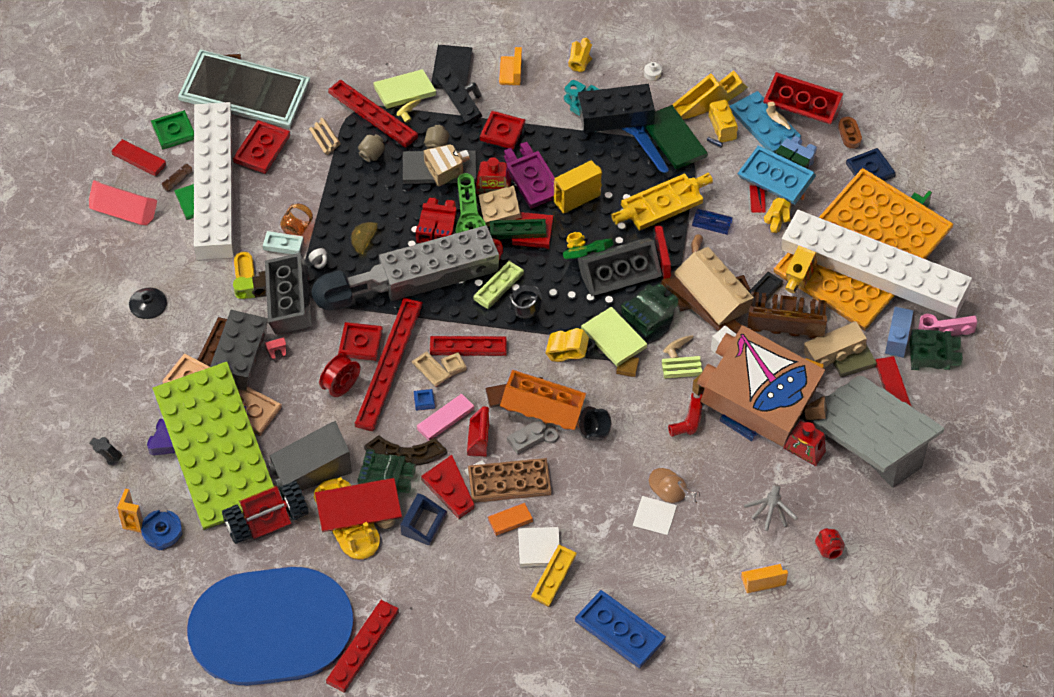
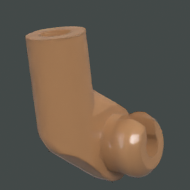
(695, 245)

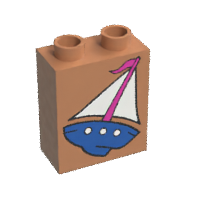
(760, 384)

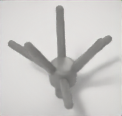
(773, 500)

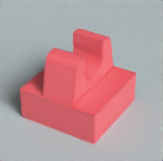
(278, 344)

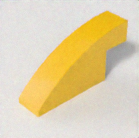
(706, 91)

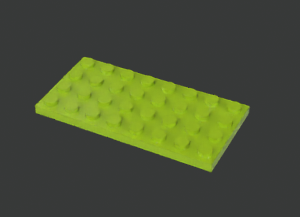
(212, 441)

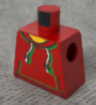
(807, 443)

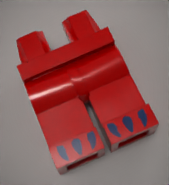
(436, 220)

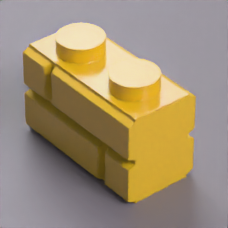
(723, 121)

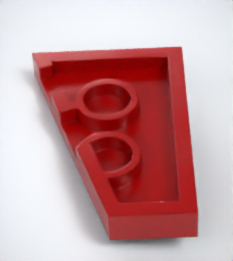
(449, 487)

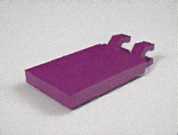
(531, 175)

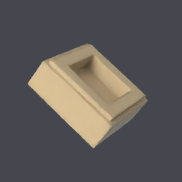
(453, 364)

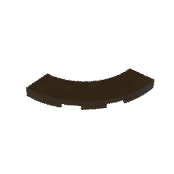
(417, 454)

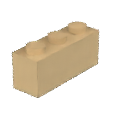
(836, 344)

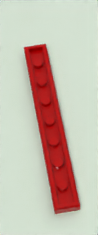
(388, 365)

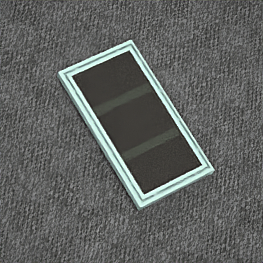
(250, 88)

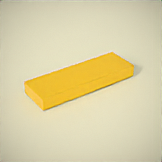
(553, 575)

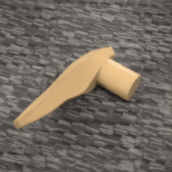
(777, 117)
(670, 349)

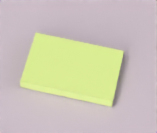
(404, 88)
(614, 336)

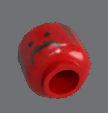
(830, 543)

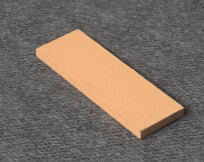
(260, 407)

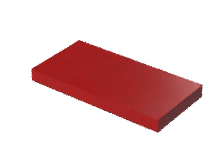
(358, 504)

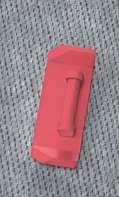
(122, 203)

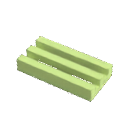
(681, 364)

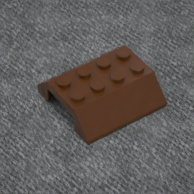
(786, 318)

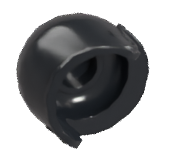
(526, 301)
(594, 423)

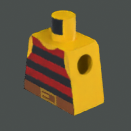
(800, 269)

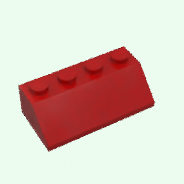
(804, 98)

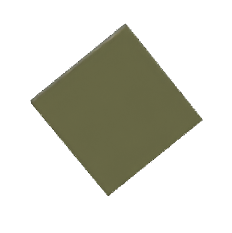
(855, 363)

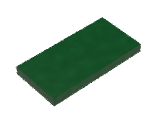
(675, 138)

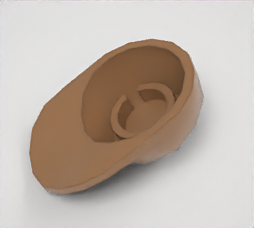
(665, 485)

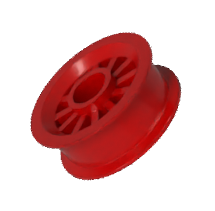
(339, 375)

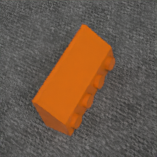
(542, 400)

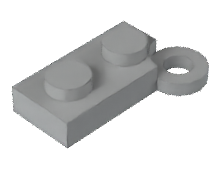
(530, 436)

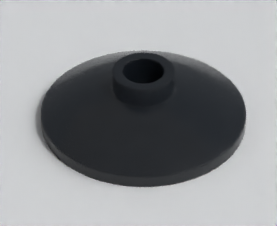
(146, 308)

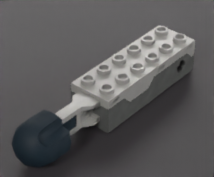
(415, 269)

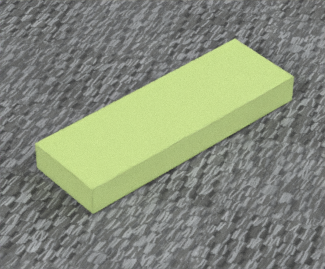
(498, 284)

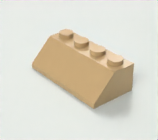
(714, 286)

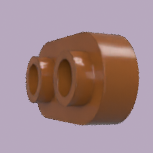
(850, 132)

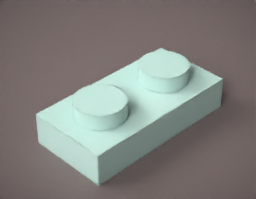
(283, 243)

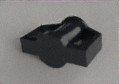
(105, 449)

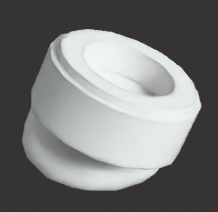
(318, 256)

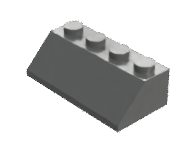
(620, 266)

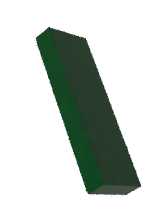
(518, 228)

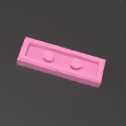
(445, 417)

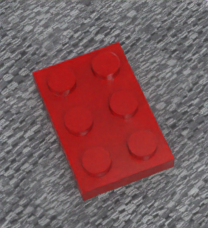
(261, 147)

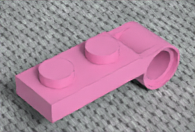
(957, 326)

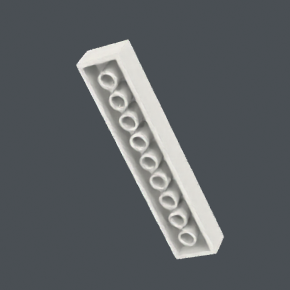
(213, 181)
(878, 264)

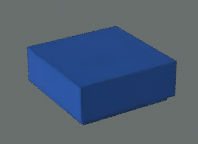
(424, 399)

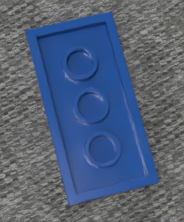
(620, 629)

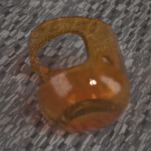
(293, 225)

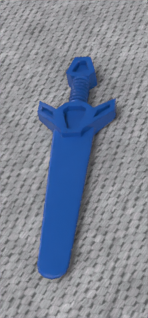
(644, 140)

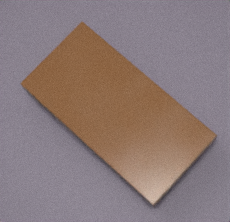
(509, 480)

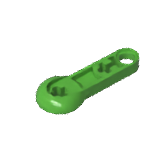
(469, 213)

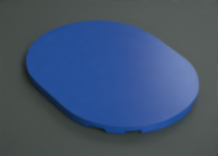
(270, 626)

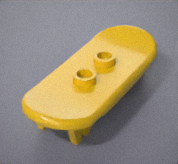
(357, 541)

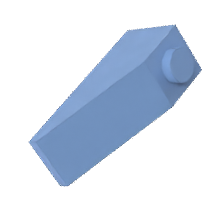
(899, 332)

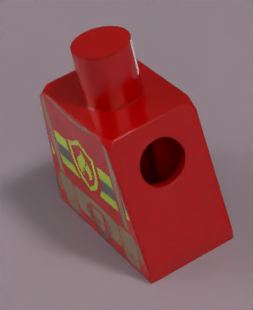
(492, 176)

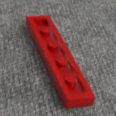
(362, 646)

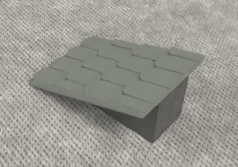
(878, 428)

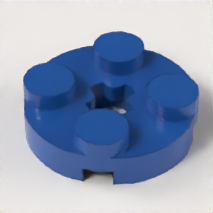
(163, 539)

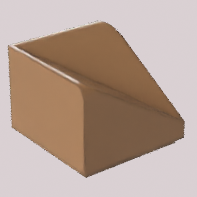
(816, 409)

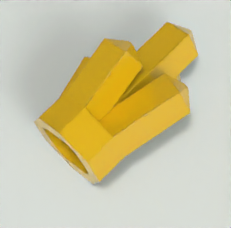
(580, 55)
(777, 214)

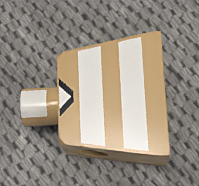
(445, 163)

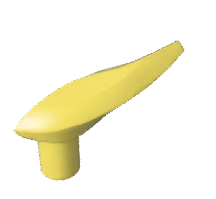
(403, 112)

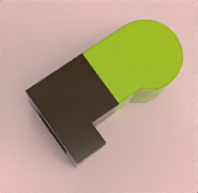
(250, 287)

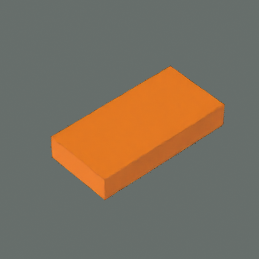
(510, 519)

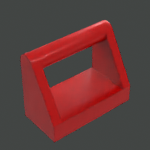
(478, 433)

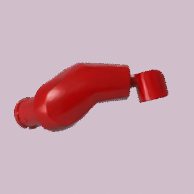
(692, 419)

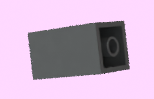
(312, 459)

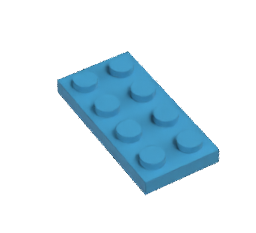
(753, 116)
(776, 174)

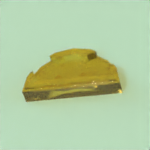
(362, 235)

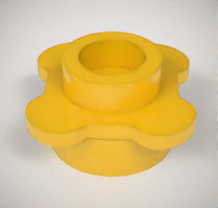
(575, 240)

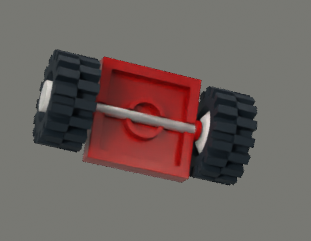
(265, 512)

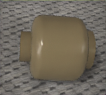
(436, 137)
(371, 147)

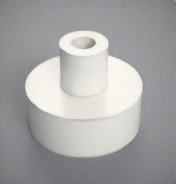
(652, 71)

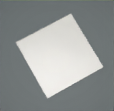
(654, 515)

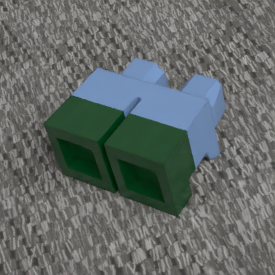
(797, 153)

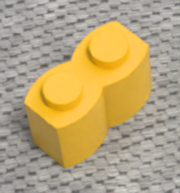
(567, 345)

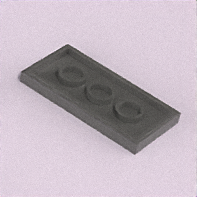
(416, 171)

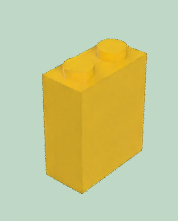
(577, 186)

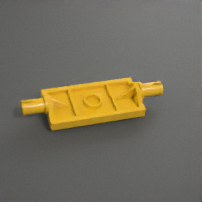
(662, 201)

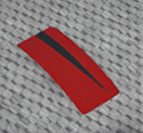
(757, 199)

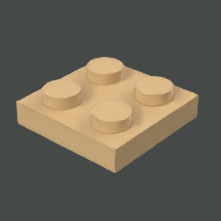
(500, 205)

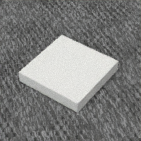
(537, 545)

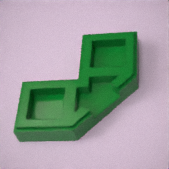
(581, 251)

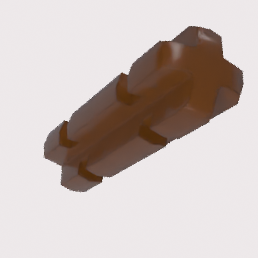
(177, 177)

